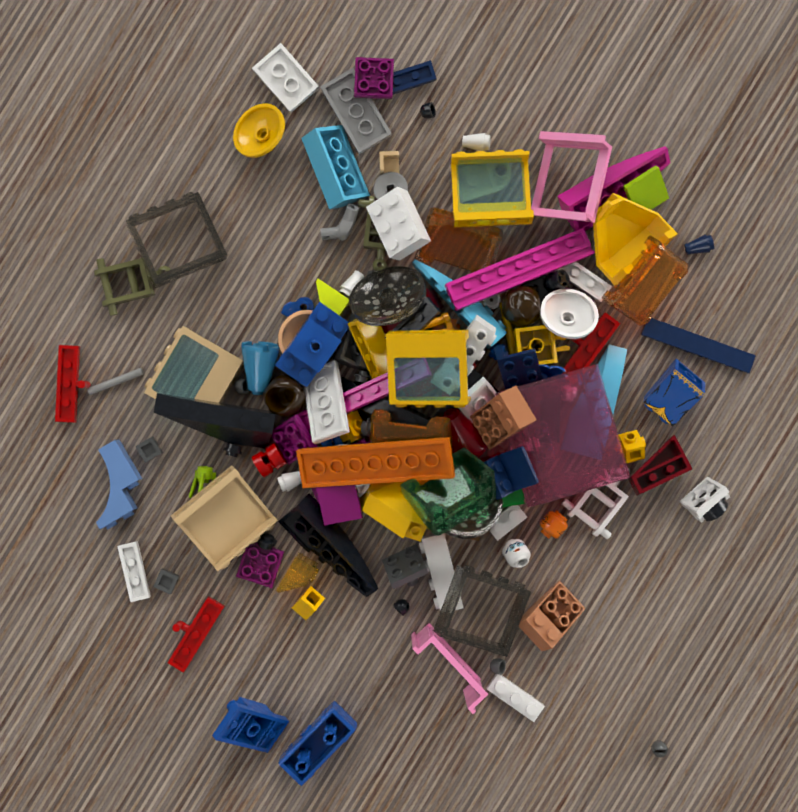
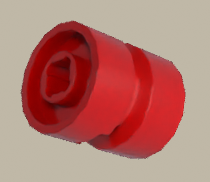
(275, 457)

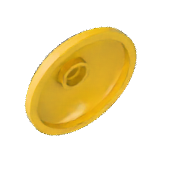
(259, 130)

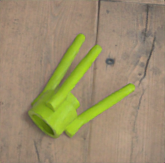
(202, 475)

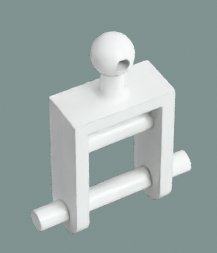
(598, 528)

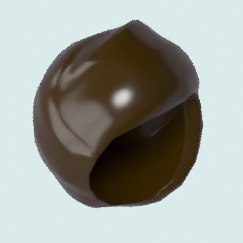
(521, 306)
(284, 396)

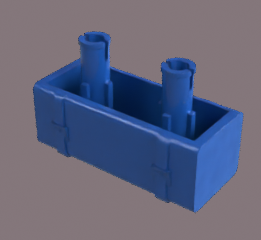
(317, 743)

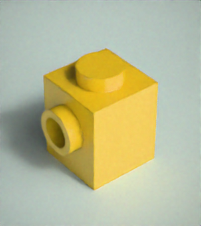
(308, 603)

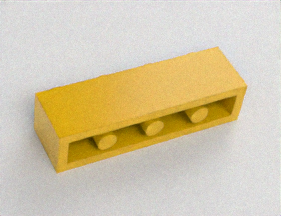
(372, 346)

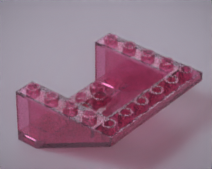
(573, 437)

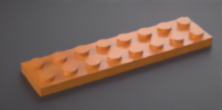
(376, 463)

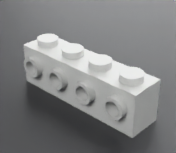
(480, 335)

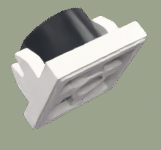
(707, 500)

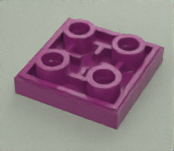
(374, 78)
(291, 437)
(339, 503)
(260, 565)

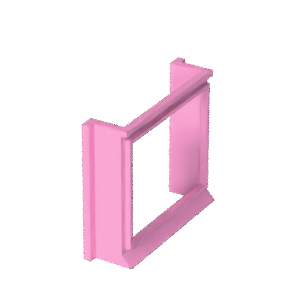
(577, 141)

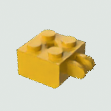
(545, 338)

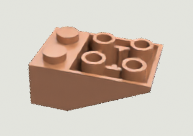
(502, 417)
(551, 617)

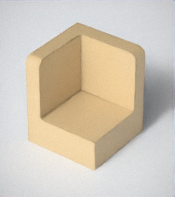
(389, 161)

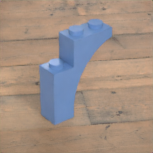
(122, 475)

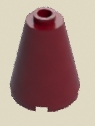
(464, 433)

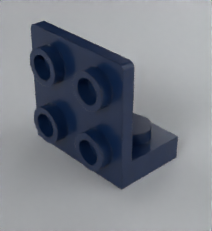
(518, 367)
(512, 471)

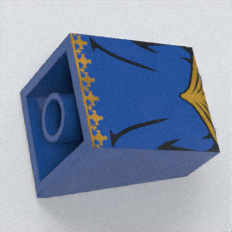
(674, 393)

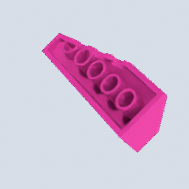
(616, 177)

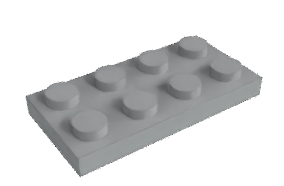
(357, 115)

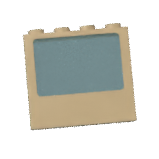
(194, 369)

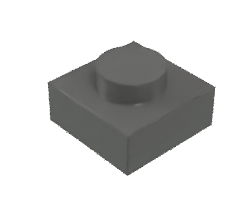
(149, 449)
(166, 581)

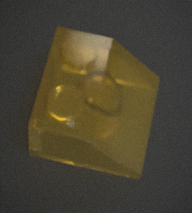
(299, 573)

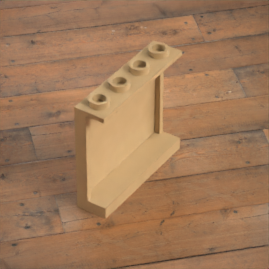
(224, 518)

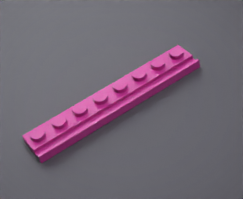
(519, 269)

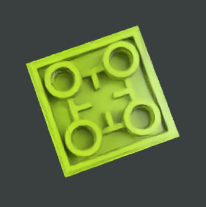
(647, 189)

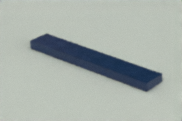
(698, 345)

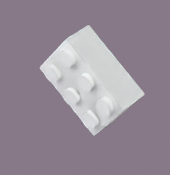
(398, 223)

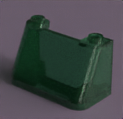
(450, 501)

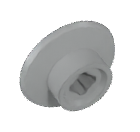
(388, 180)

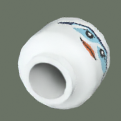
(516, 553)

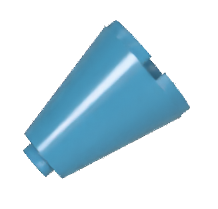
(259, 364)

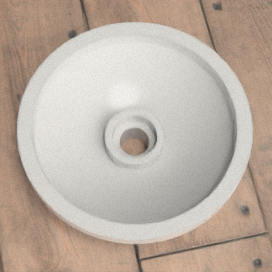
(570, 306)

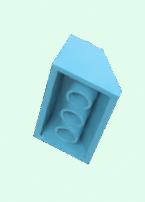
(335, 166)

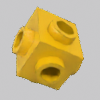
(354, 423)
(632, 446)

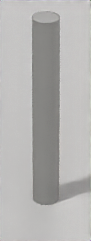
(115, 381)

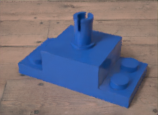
(313, 344)
(250, 725)

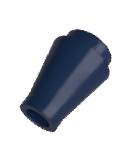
(700, 245)

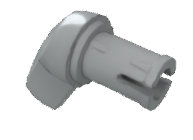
(345, 226)

